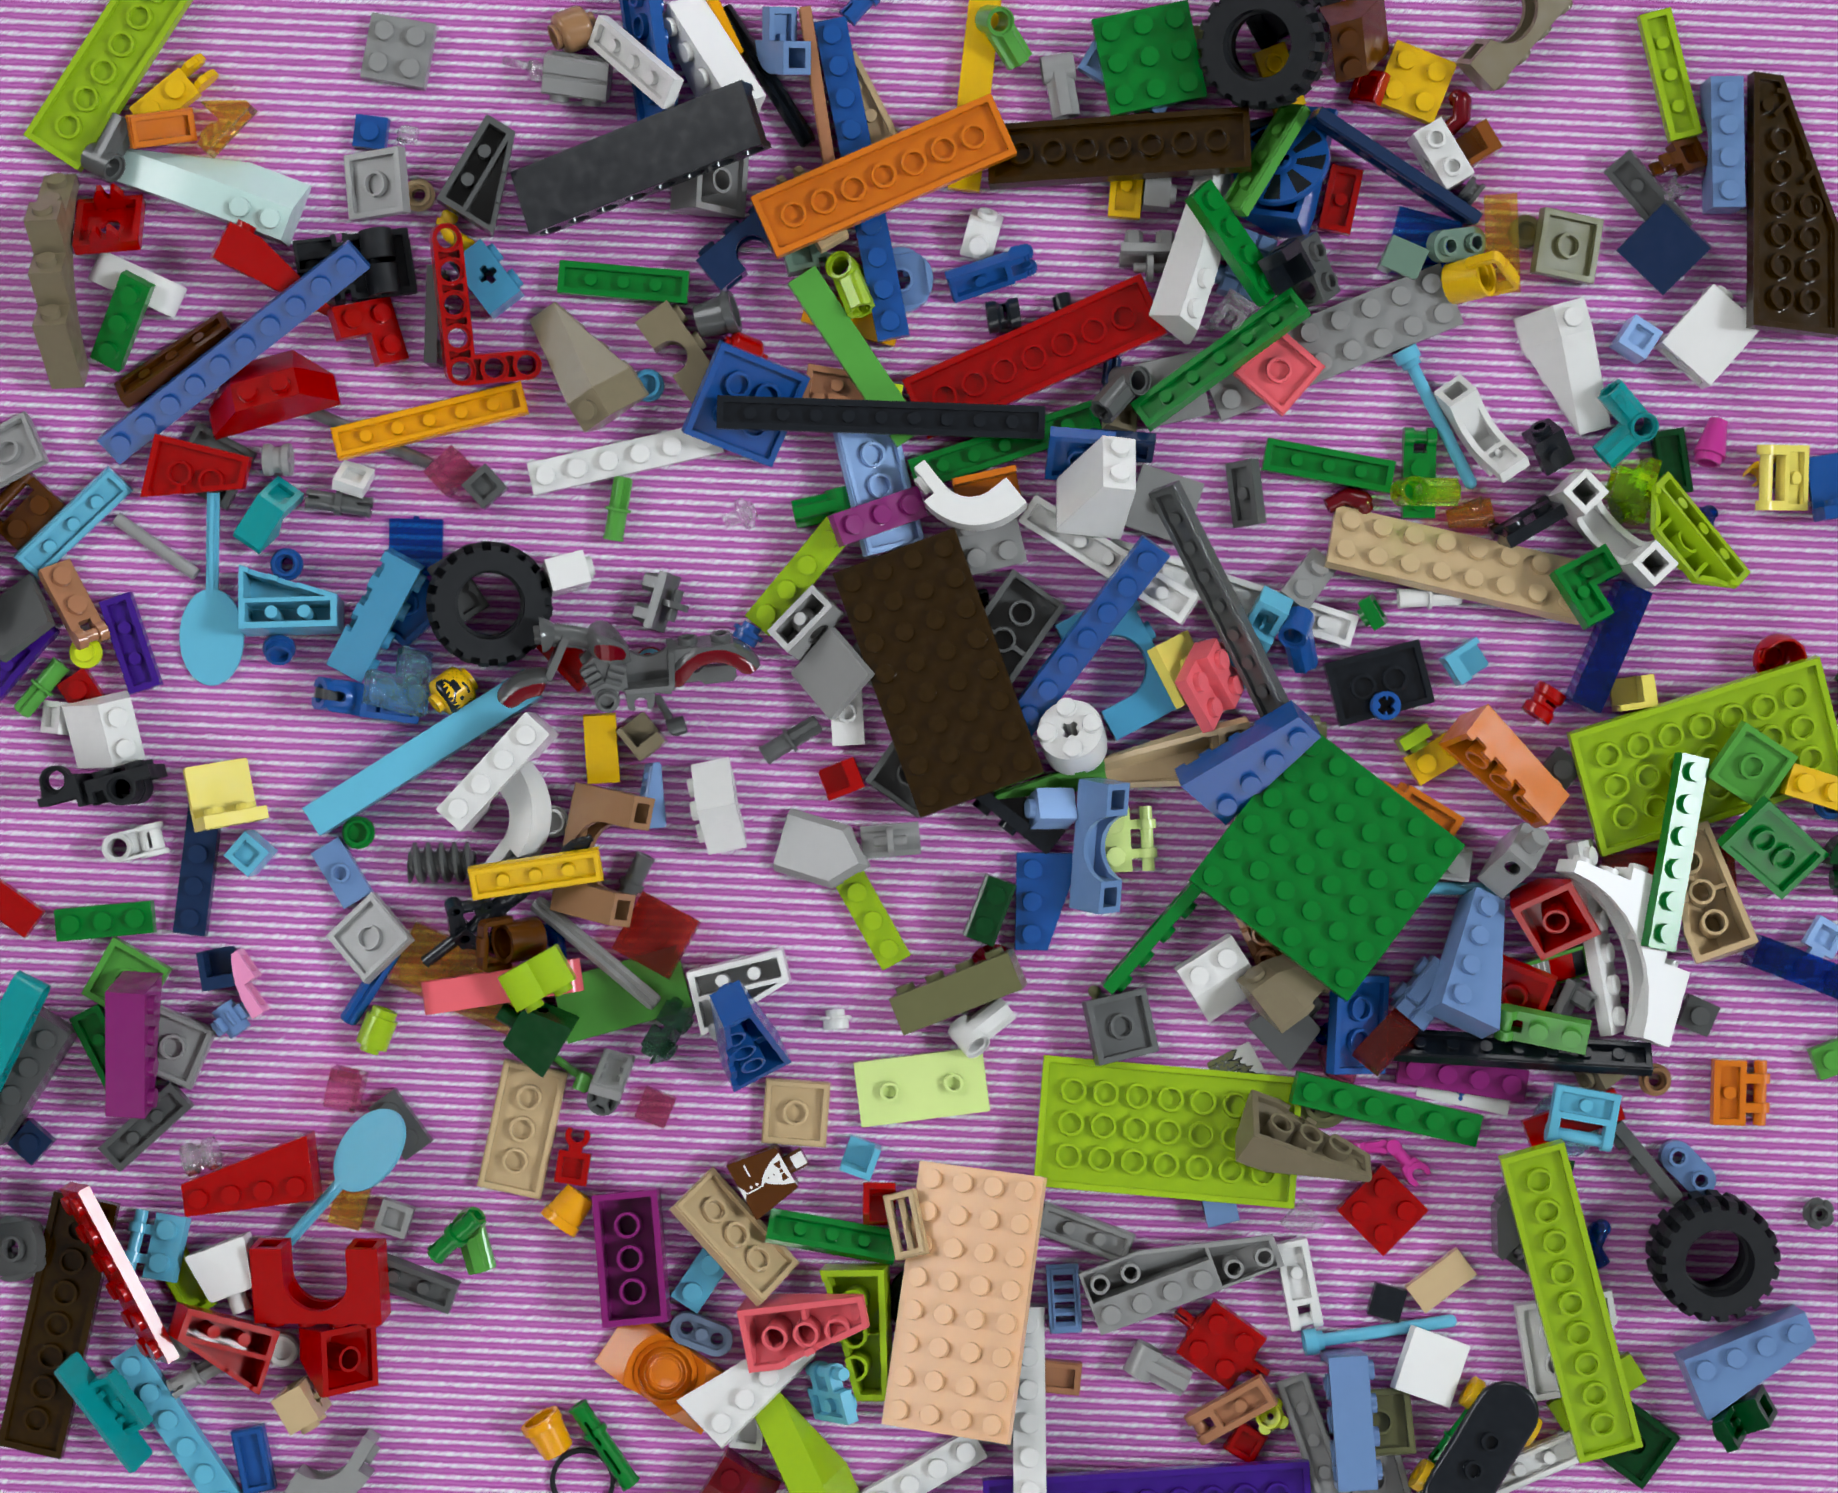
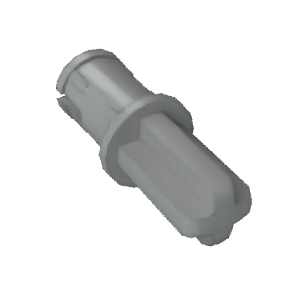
(192, 1377)

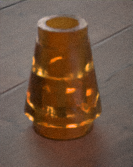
(1471, 514)

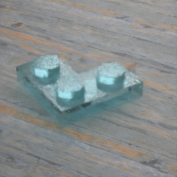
(405, 690)

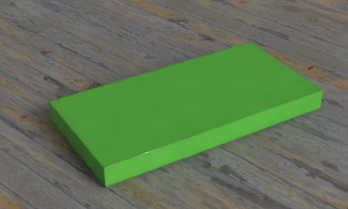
(609, 1007)

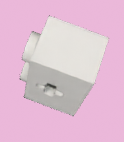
(1440, 155)
(568, 572)

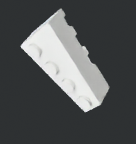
(705, 49)

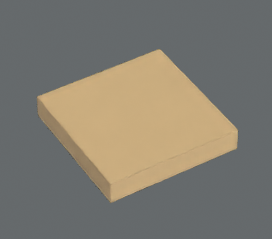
(796, 1112)

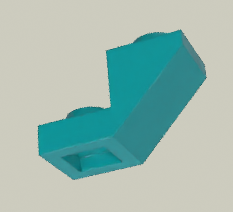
(265, 515)

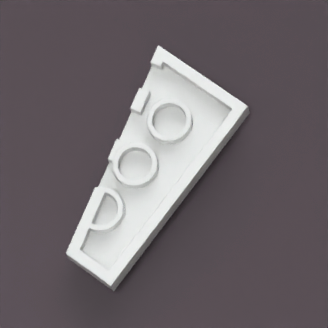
(736, 1397)

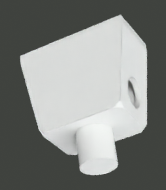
(224, 1271)

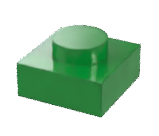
(1371, 612)

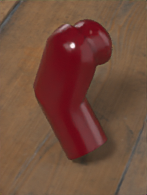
(1351, 497)

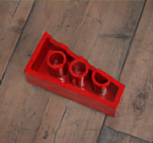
(265, 1179)

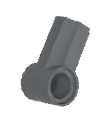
(106, 156)
(1122, 387)

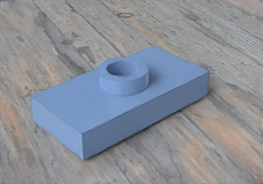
(342, 872)

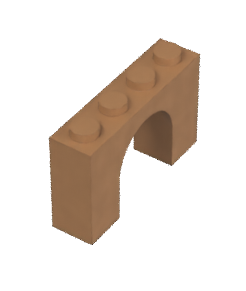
(592, 812)

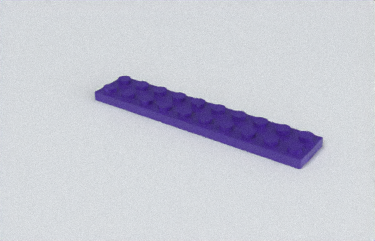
(1237, 1477)

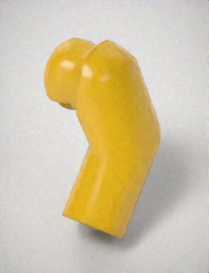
(449, 217)

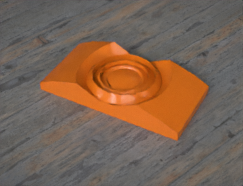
(656, 1367)

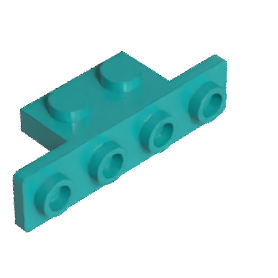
(110, 1409)

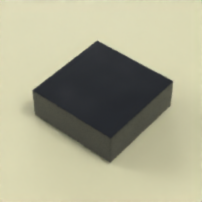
(1386, 1301)

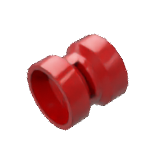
(1543, 702)

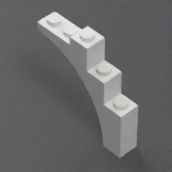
(1654, 980)

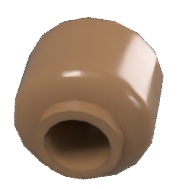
(571, 29)

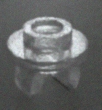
(743, 514)

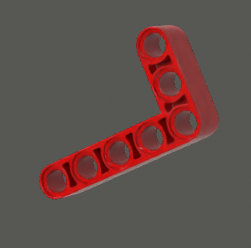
(462, 320)

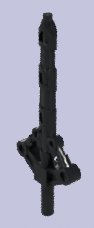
(464, 932)

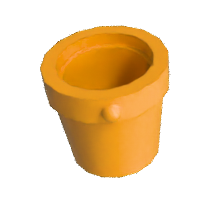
(568, 1210)
(547, 1433)

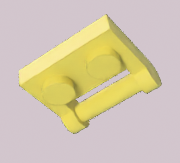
(1790, 477)

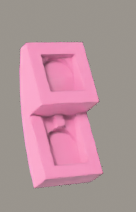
(244, 974)

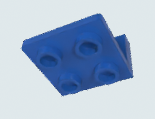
(1823, 486)

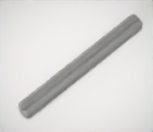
(596, 953)

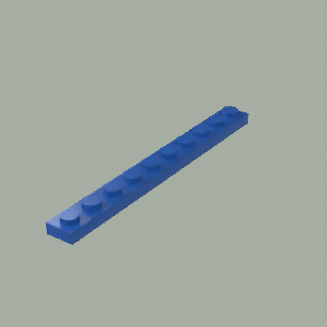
(854, 135)
(234, 352)

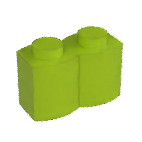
(537, 978)

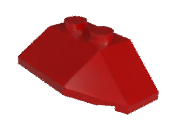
(270, 393)

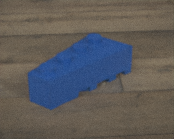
(1248, 761)

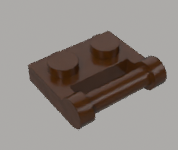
(31, 513)

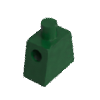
(536, 1035)

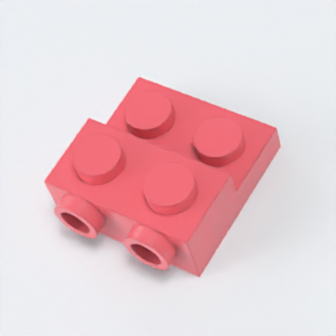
(1209, 683)

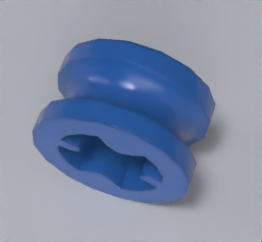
(1375, 705)

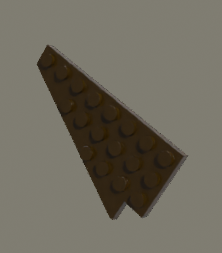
(1788, 220)

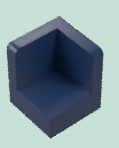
(216, 968)

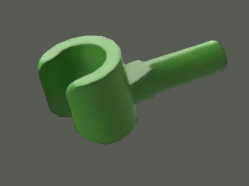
(582, 1078)

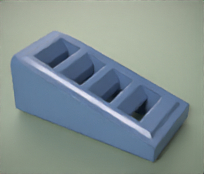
(653, 787)
(1064, 1326)

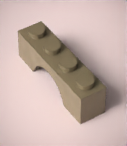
(1491, 62)

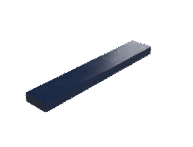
(1394, 167)

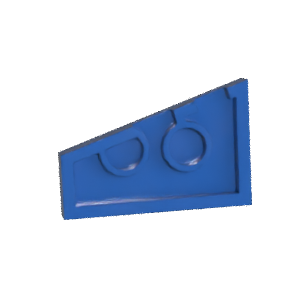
(1040, 896)

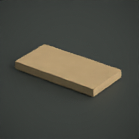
(522, 1130)
(733, 1236)

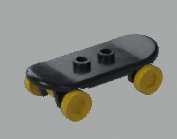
(1486, 1442)

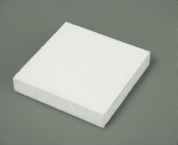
(1430, 1366)

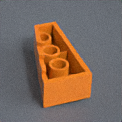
(1504, 765)

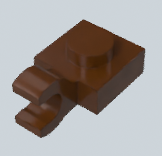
(1683, 155)

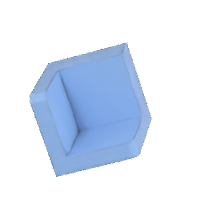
(1636, 339)

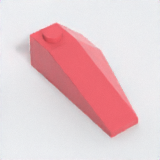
(797, 1326)

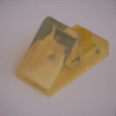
(232, 118)

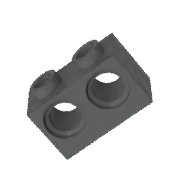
(1324, 282)

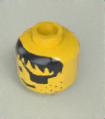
(452, 690)

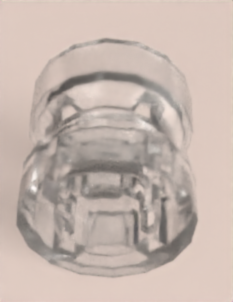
(200, 1156)

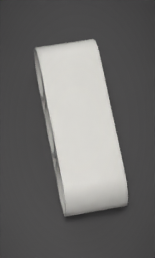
(166, 294)

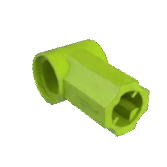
(850, 285)

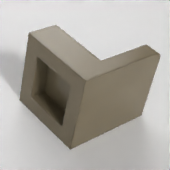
(642, 736)

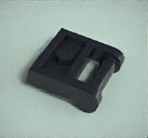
(1528, 522)

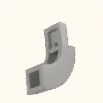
(343, 1480)

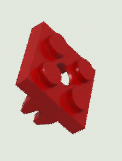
(104, 208)

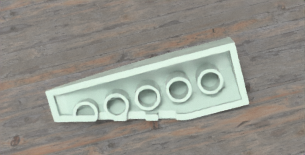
(221, 190)

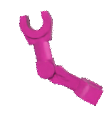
(1393, 1147)

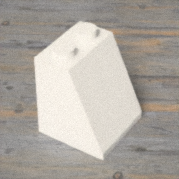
(1098, 489)

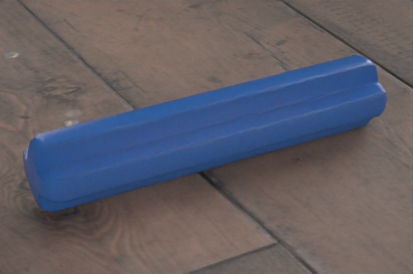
(364, 996)

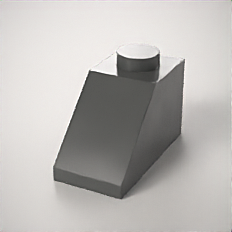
(1503, 1227)

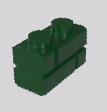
(989, 909)

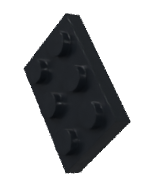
(1391, 669)

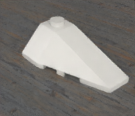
(1566, 357)

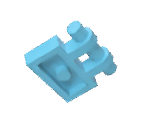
(165, 1246)
(827, 1394)

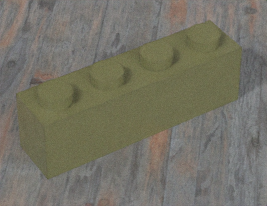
(957, 991)

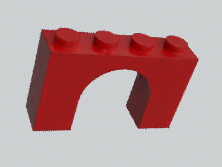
(282, 1301)

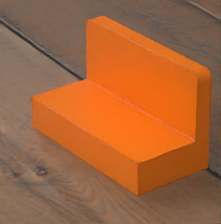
(982, 482)

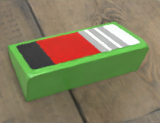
(1565, 965)

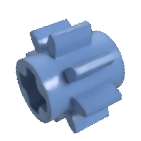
(230, 1019)

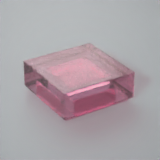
(655, 1107)

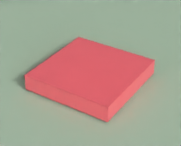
(1280, 373)

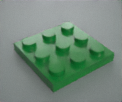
(1149, 58)

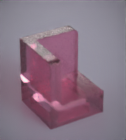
(450, 471)
(345, 1088)

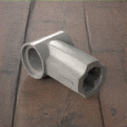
(1059, 77)
(1150, 1364)

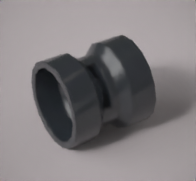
(995, 315)

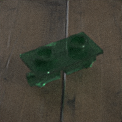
(662, 1042)

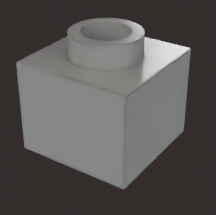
(1158, 195)

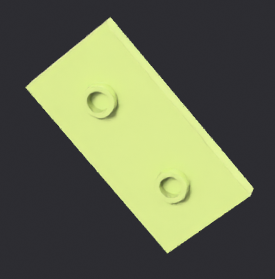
(920, 1087)

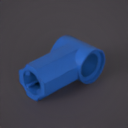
(1298, 639)

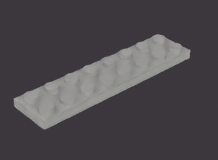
(1359, 332)

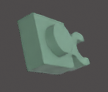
(804, 259)

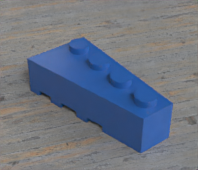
(745, 1036)

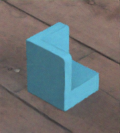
(1464, 661)
(250, 853)
(860, 1157)

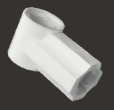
(974, 1032)

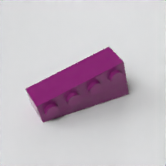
(132, 1044)

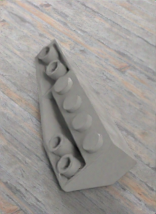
(1172, 1276)

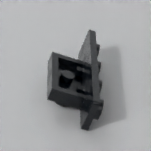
(1014, 820)

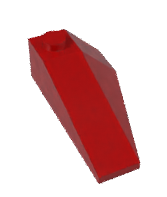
(255, 258)

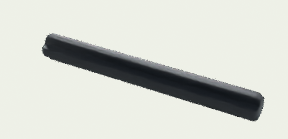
(771, 83)

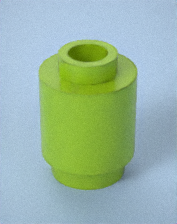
(377, 1030)

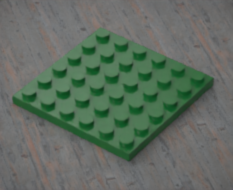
(1327, 865)

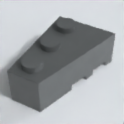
(480, 176)

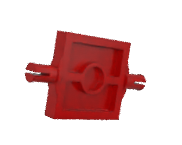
(1220, 1343)

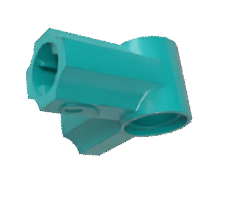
(1626, 411)

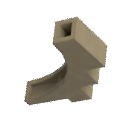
(51, 275)

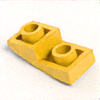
(601, 748)

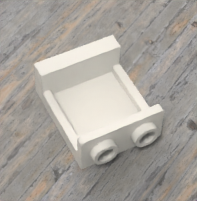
(1707, 336)

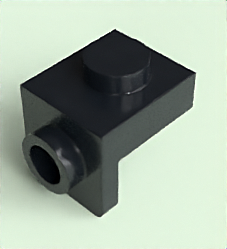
(1549, 445)

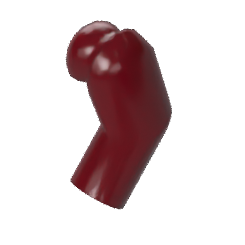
(1461, 114)

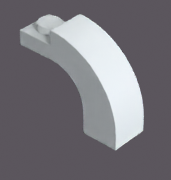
(1477, 430)
(969, 513)
(528, 816)

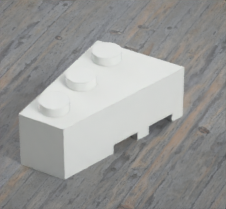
(758, 973)

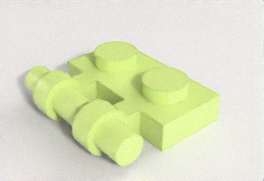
(1118, 842)

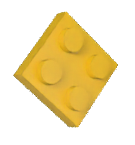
(1416, 82)

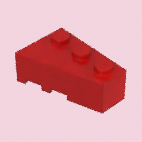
(227, 1342)

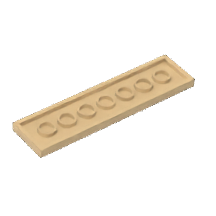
(1446, 563)

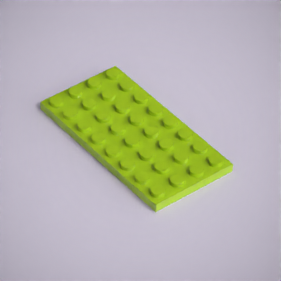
(1630, 758)
(1153, 1131)

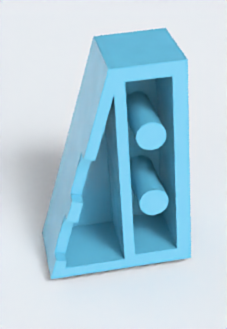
(284, 607)

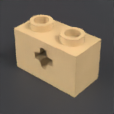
(300, 1406)

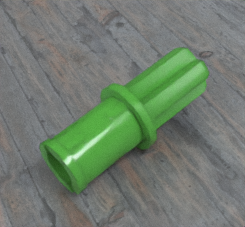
(618, 508)
(41, 687)

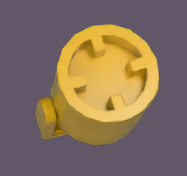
(1476, 277)

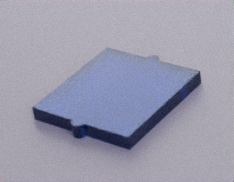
(418, 539)

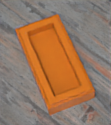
(161, 127)

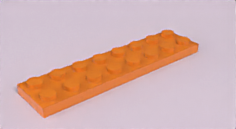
(883, 176)

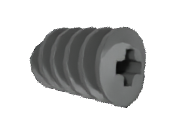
(439, 863)

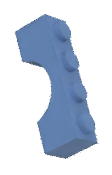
(1725, 171)
(1093, 882)

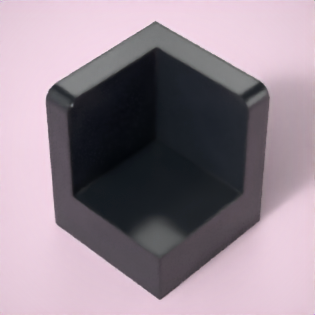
(1286, 266)

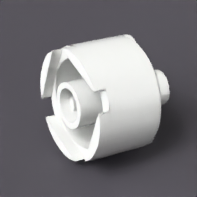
(1072, 737)

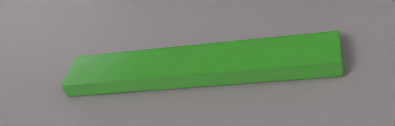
(845, 341)

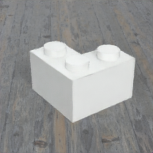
(716, 806)

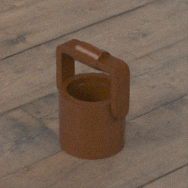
(511, 941)

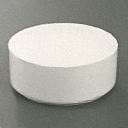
(286, 1349)

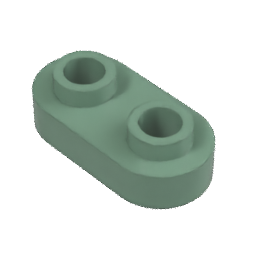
(1458, 243)

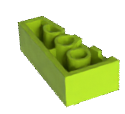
(869, 1350)

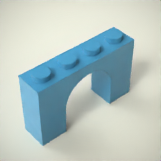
(1151, 698)

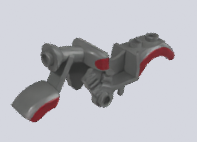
(614, 668)

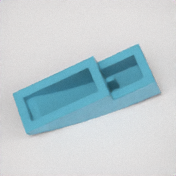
(1268, 616)

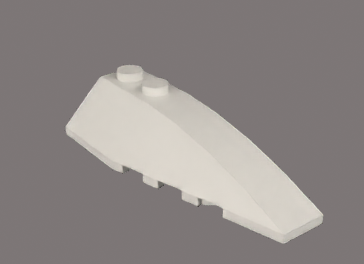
(1188, 271)

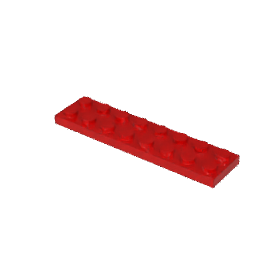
(1043, 350)

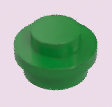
(358, 832)

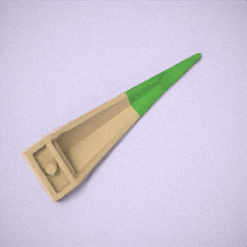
(1142, 765)

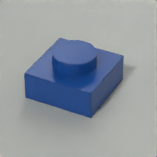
(371, 132)

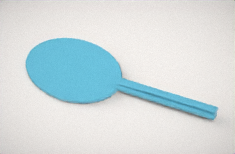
(209, 625)
(361, 1161)

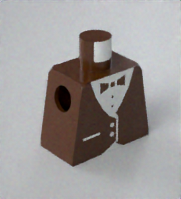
(766, 1176)

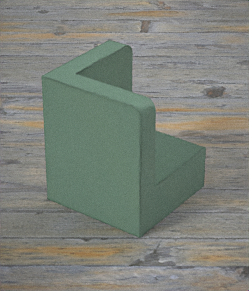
(1402, 258)

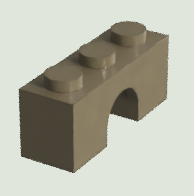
(666, 327)

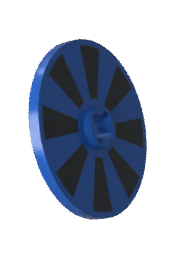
(1302, 170)

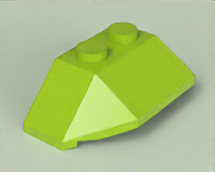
(1692, 538)

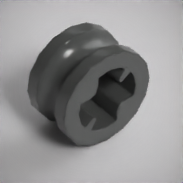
(1471, 191)

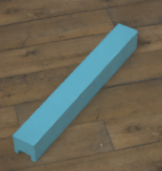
(411, 760)

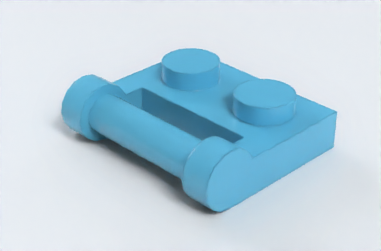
(1583, 1106)

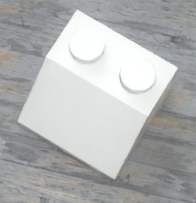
(104, 731)
(1213, 976)

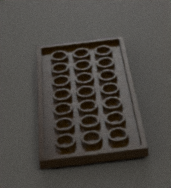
(938, 673)

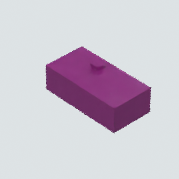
(631, 1258)

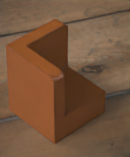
(1479, 143)

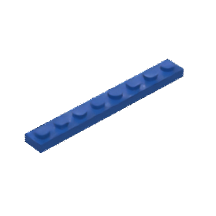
(1091, 629)

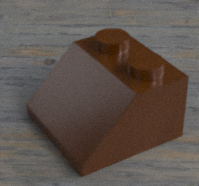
(1355, 37)

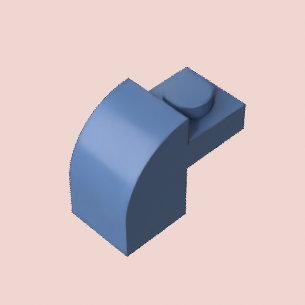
(779, 48)

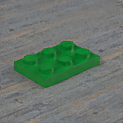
(1772, 847)

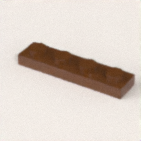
(172, 360)

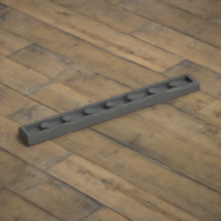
(1219, 597)

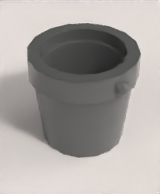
(718, 315)

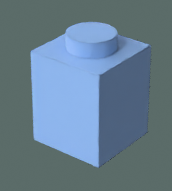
(1051, 808)

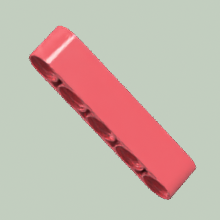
(476, 990)

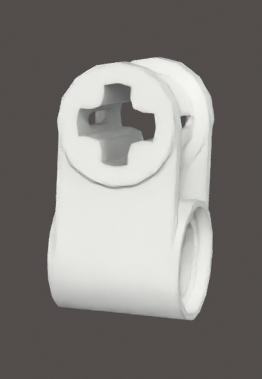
(141, 843)

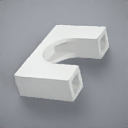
(1642, 562)
(474, 794)

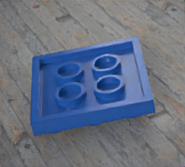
(741, 374)

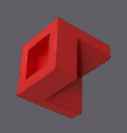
(841, 778)
(873, 1203)

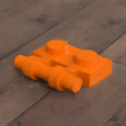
(1729, 1091)

